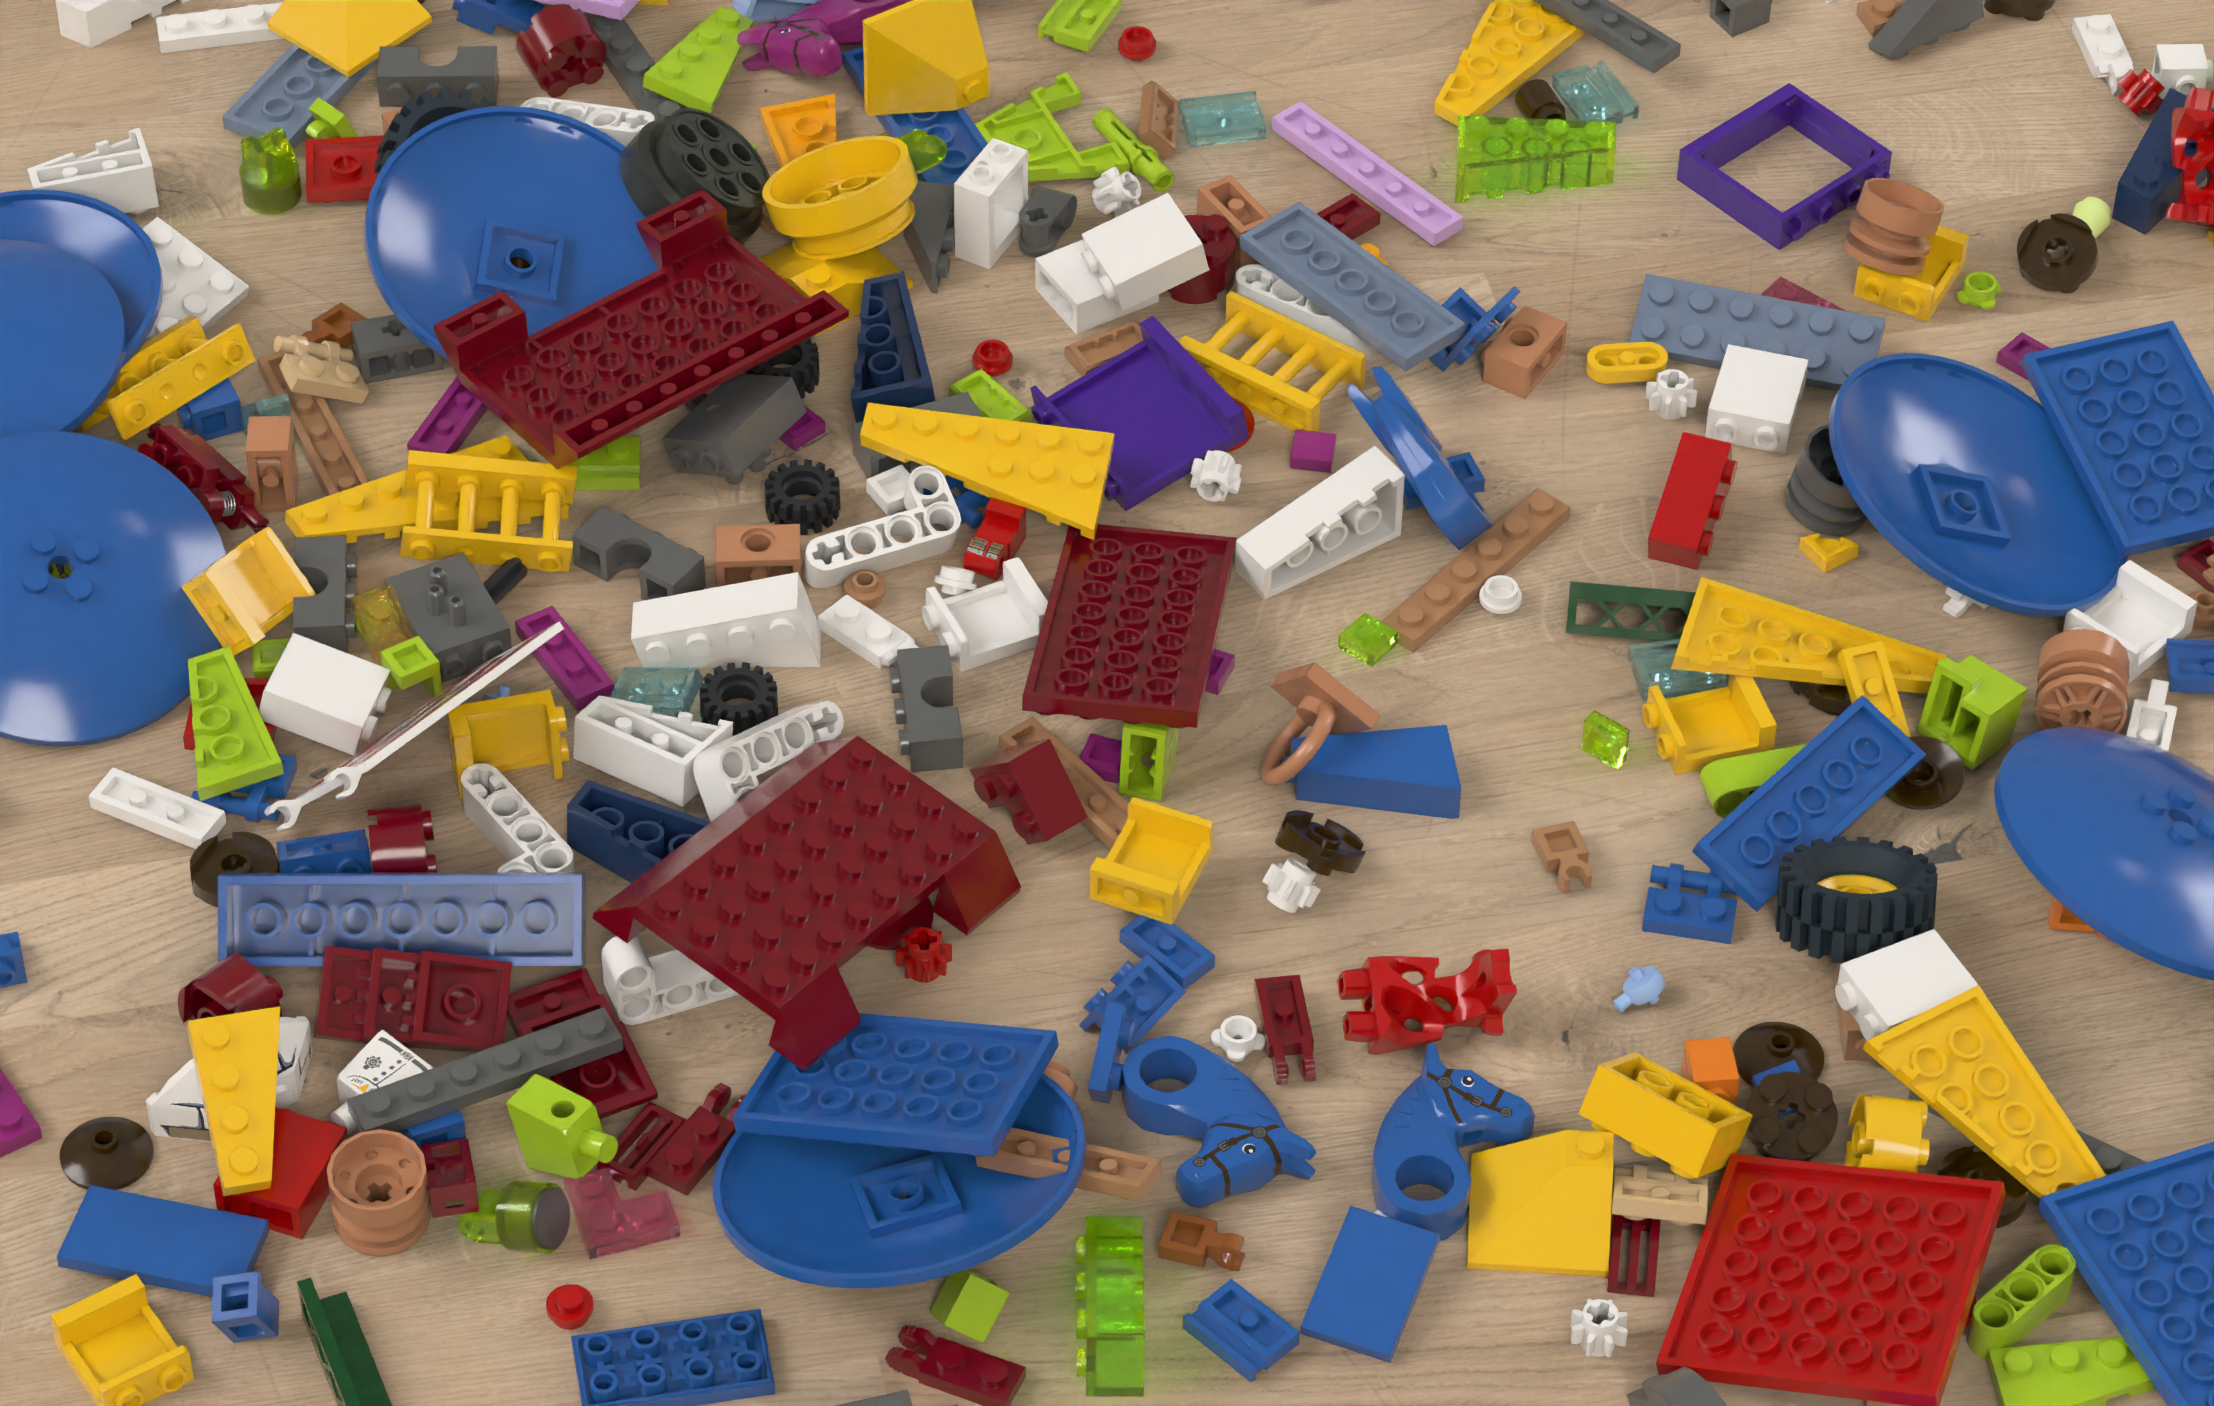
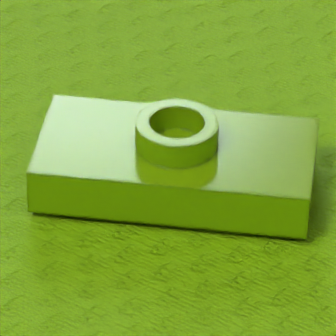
(991, 398)

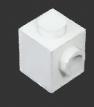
(2181, 67)

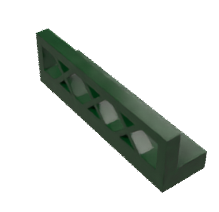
(1631, 597)
(341, 1348)

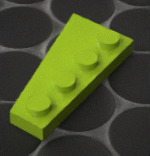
(701, 62)
(227, 728)
(2066, 1373)

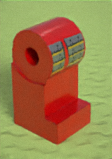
(996, 539)

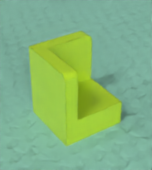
(411, 664)
(969, 1304)

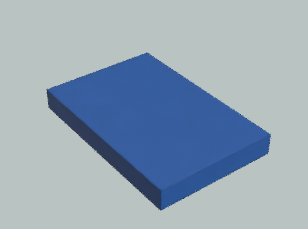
(1370, 1284)

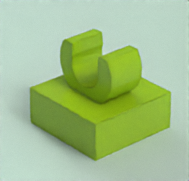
(328, 122)

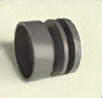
(1818, 493)

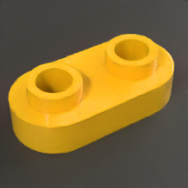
(1626, 362)

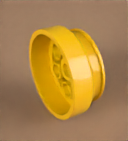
(843, 196)

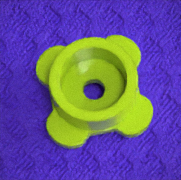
(1979, 290)

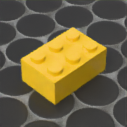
(1664, 1115)

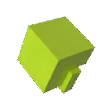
(1971, 709)

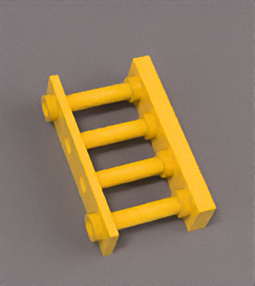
(170, 373)
(1269, 394)
(492, 478)

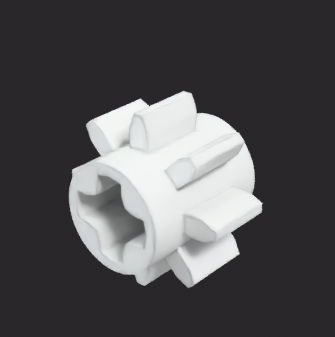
(1116, 192)
(1671, 394)
(1215, 476)
(1291, 885)
(1599, 1327)

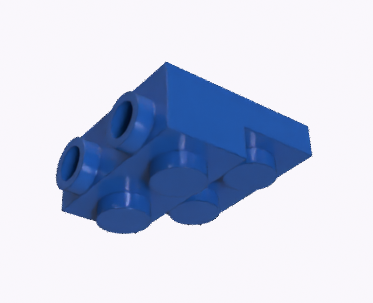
(506, 13)

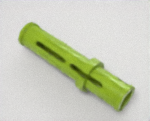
(1142, 158)

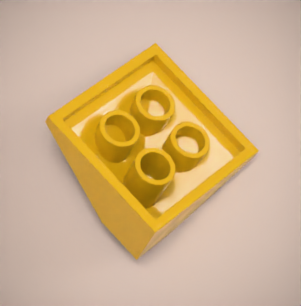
(348, 31)
(924, 58)
(839, 277)
(1543, 1205)

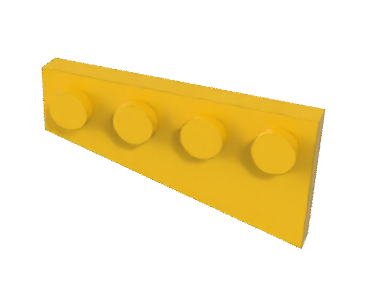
(237, 1084)

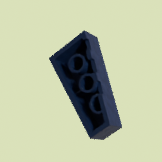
(2149, 178)
(890, 350)
(625, 830)

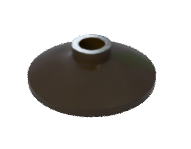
(1941, 771)
(1776, 1044)
(106, 1153)

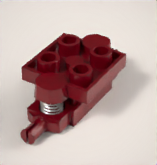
(206, 474)

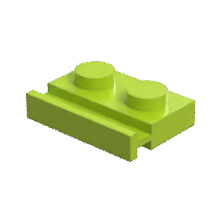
(1078, 22)
(611, 466)

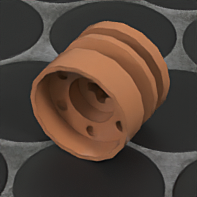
(1893, 226)
(2082, 681)
(379, 1192)

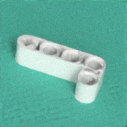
(616, 122)
(1272, 292)
(832, 557)
(730, 767)
(512, 823)
(655, 985)

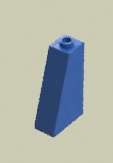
(1384, 771)

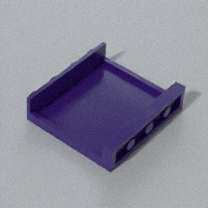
(1157, 407)

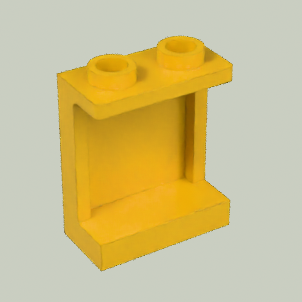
(1920, 293)
(248, 590)
(1710, 724)
(508, 734)
(1153, 861)
(120, 1346)

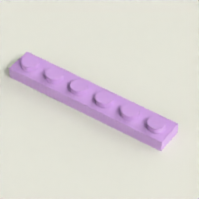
(1367, 173)

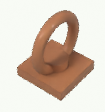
(1319, 703)

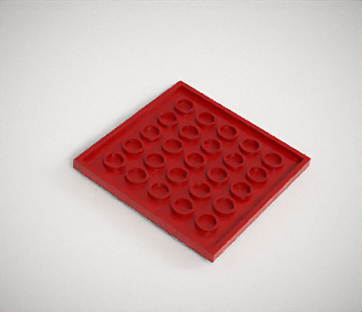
(1833, 1280)

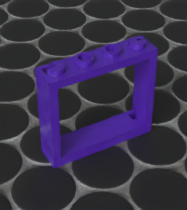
(1785, 107)

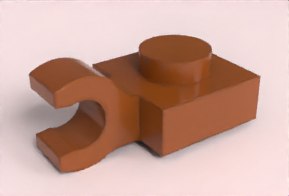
(334, 326)
(1196, 1238)

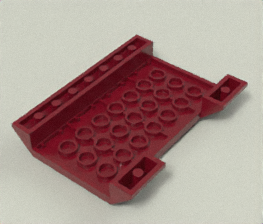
(640, 348)
(809, 879)

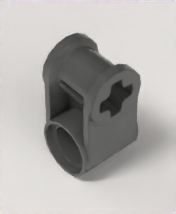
(1045, 220)

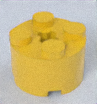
(1887, 1134)

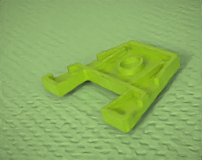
(1049, 149)

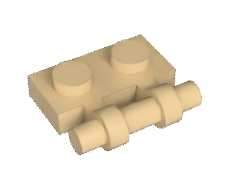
(320, 369)
(1659, 1195)

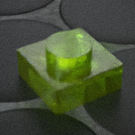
(1368, 639)
(1605, 739)

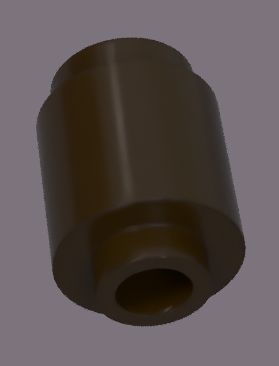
(1539, 101)

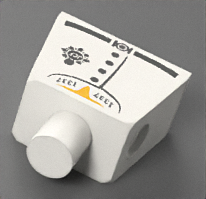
(376, 1065)

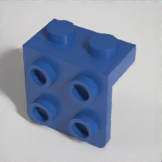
(1479, 325)

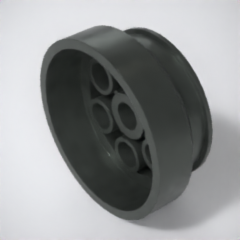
(693, 154)

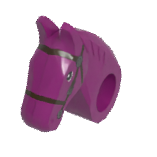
(811, 38)

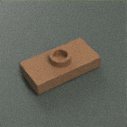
(1158, 119)
(1100, 348)

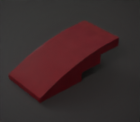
(413, 997)
(608, 1082)

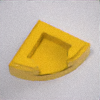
(1828, 552)

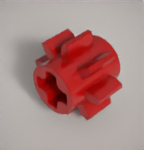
(2141, 92)
(923, 954)

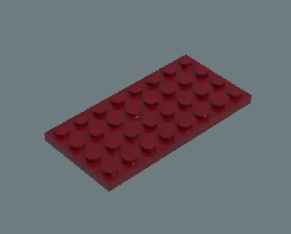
(1131, 626)

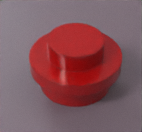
(1137, 43)
(992, 358)
(569, 1306)

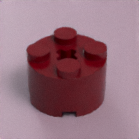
(562, 49)
(1219, 249)
(401, 839)
(228, 989)

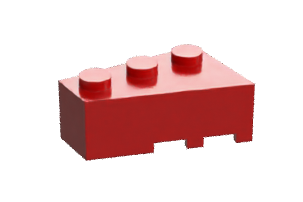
(1692, 501)

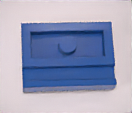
(2190, 666)
(1241, 1330)

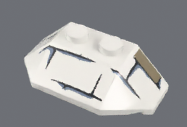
(179, 1106)

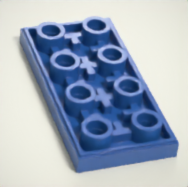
(160, 1241)
(675, 1362)

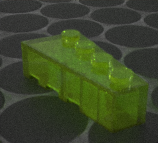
(1531, 155)
(1113, 1307)

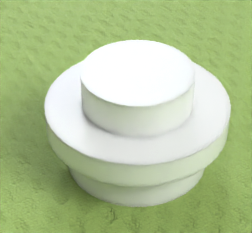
(955, 580)
(1500, 595)

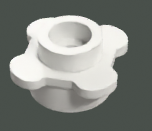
(1238, 1037)

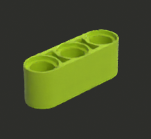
(1736, 778)
(2022, 1300)

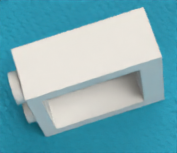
(990, 202)

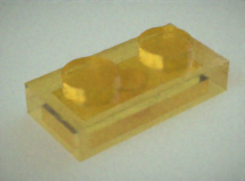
(380, 620)

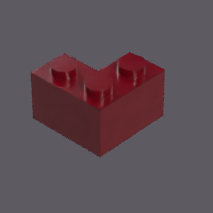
(1033, 787)

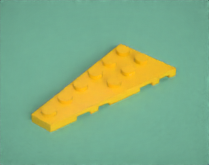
(1503, 53)
(1018, 462)
(388, 506)
(1765, 638)
(1986, 1087)

